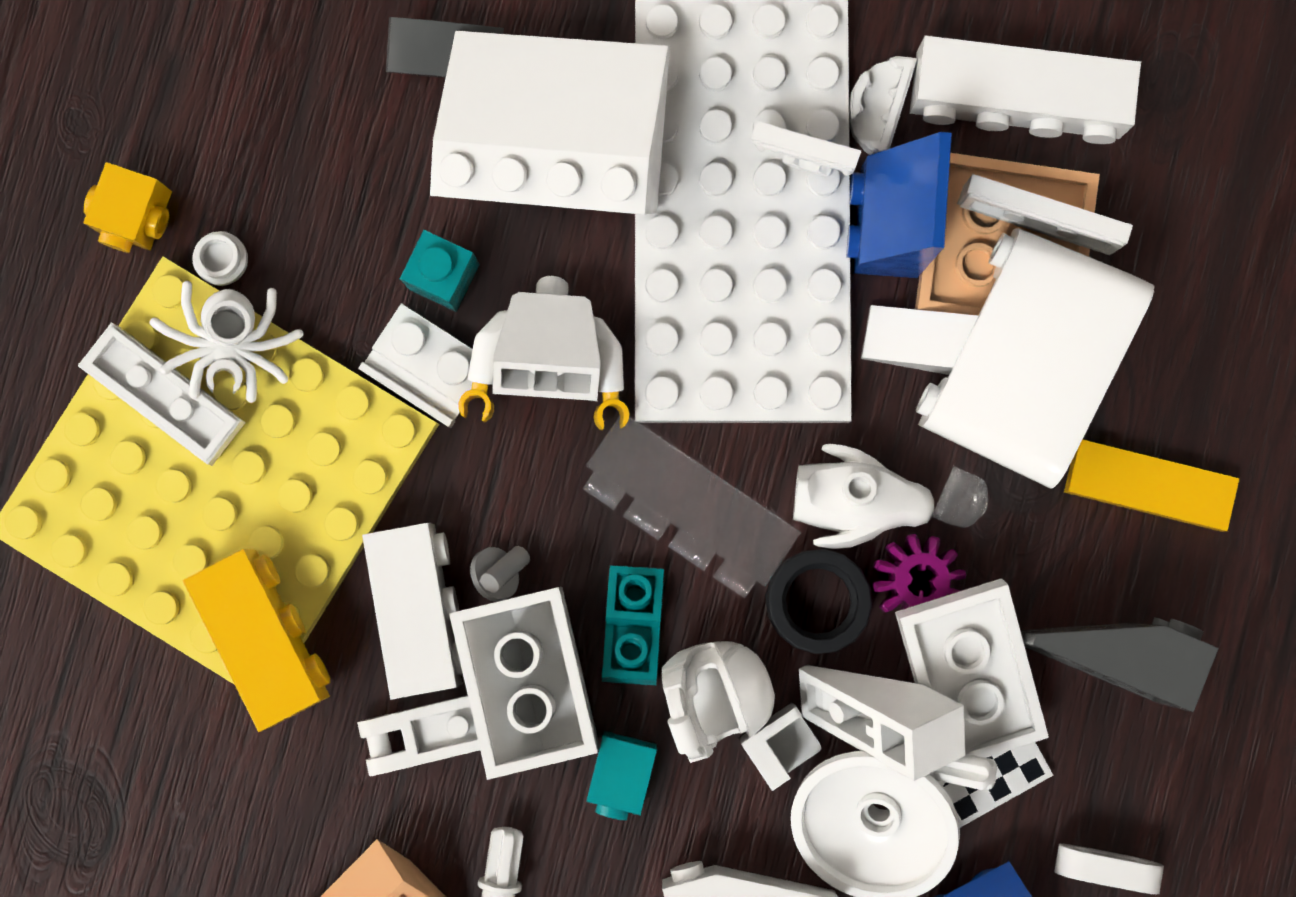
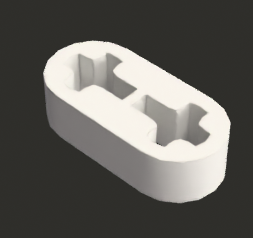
(1109, 869)

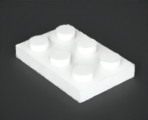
(976, 656)

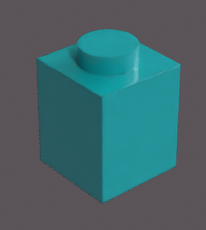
(440, 270)
(621, 775)

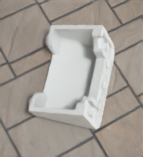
(1037, 357)

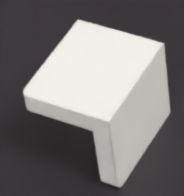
(781, 745)

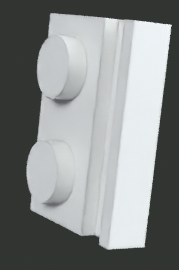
(421, 364)

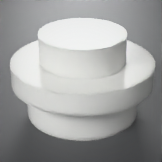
(220, 258)

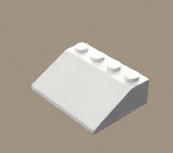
(551, 122)

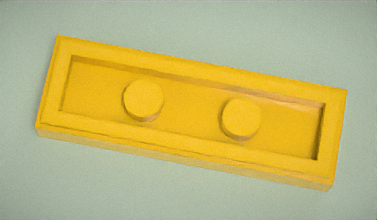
(1152, 485)

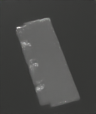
(700, 504)

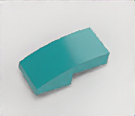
(632, 625)

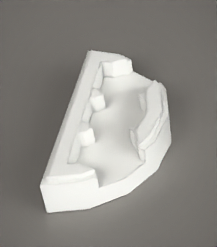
(878, 102)
(805, 151)

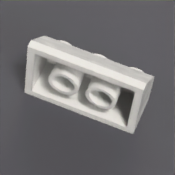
(524, 683)

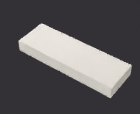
(1044, 215)
(134, 376)

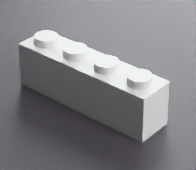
(1024, 89)

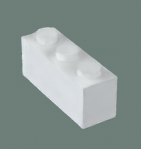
(413, 609)

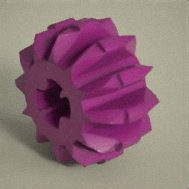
(899, 577)

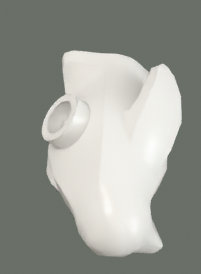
(857, 498)

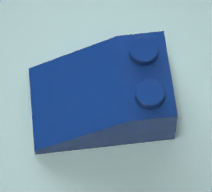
(900, 208)

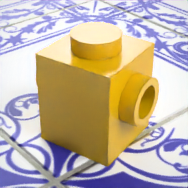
(127, 208)

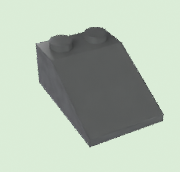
(1150, 660)

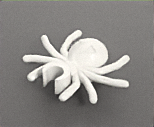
(226, 340)

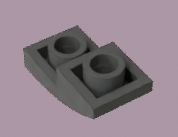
(424, 45)

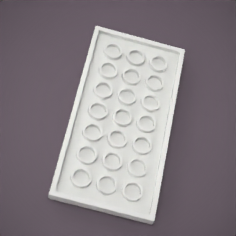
(745, 254)

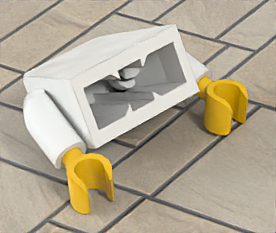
(547, 349)

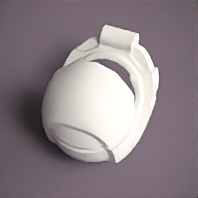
(715, 694)

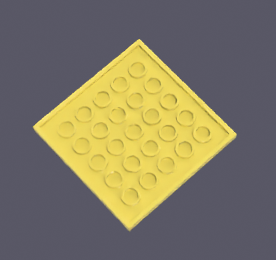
(138, 512)

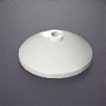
(870, 848)

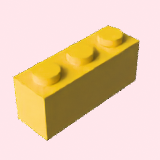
(258, 637)

